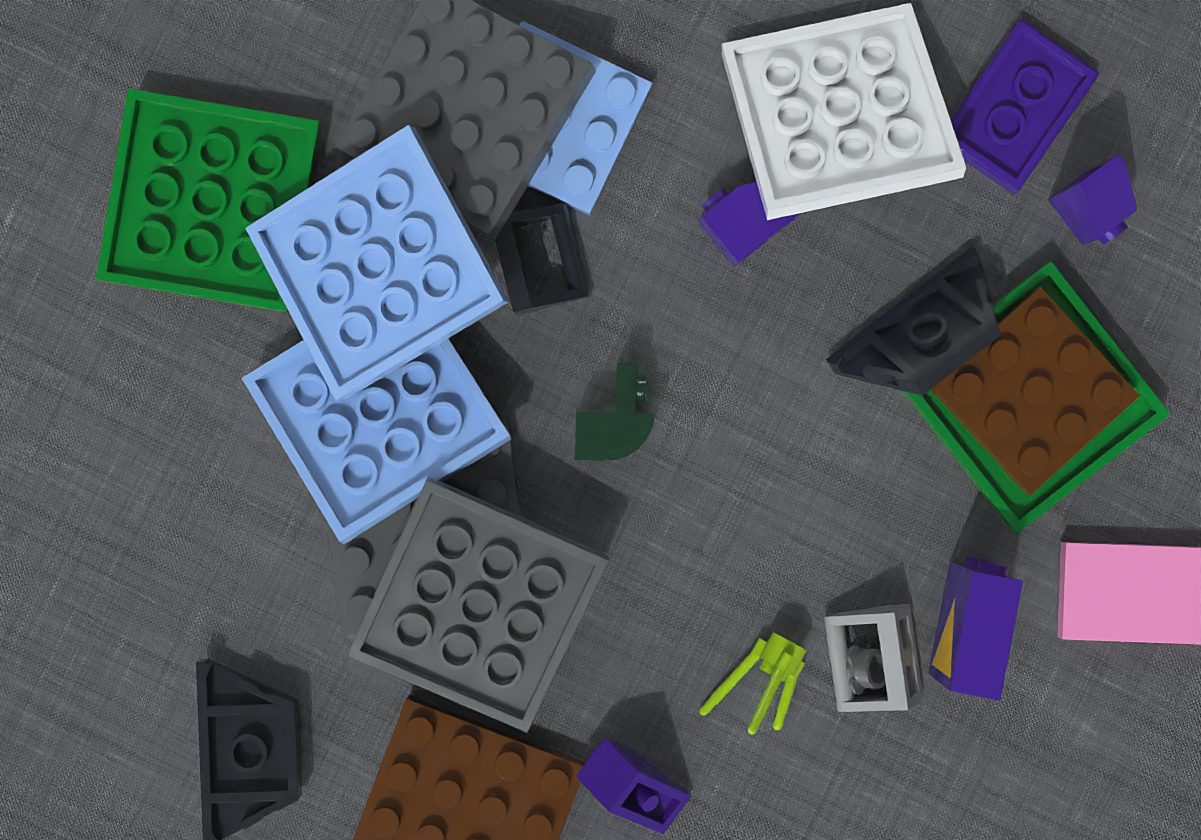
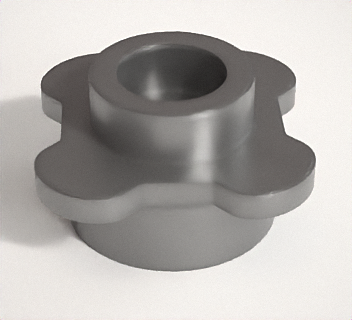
(865, 668)

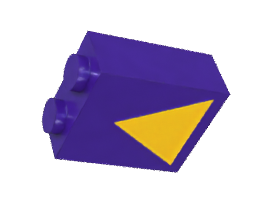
(975, 628)

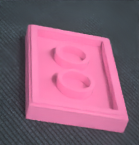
(1130, 593)

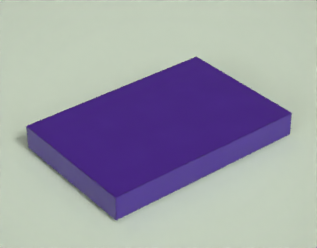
(1019, 106)

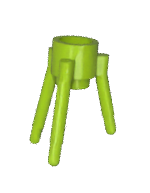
(782, 661)

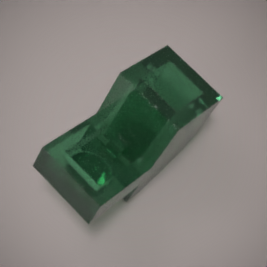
(617, 433)

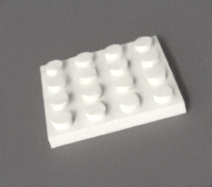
(841, 111)

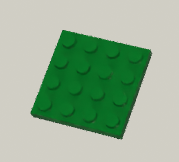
(189, 188)
(994, 484)

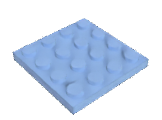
(376, 264)
(381, 443)

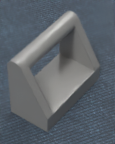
(897, 653)

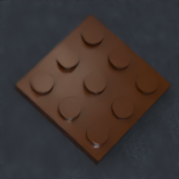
(1035, 392)

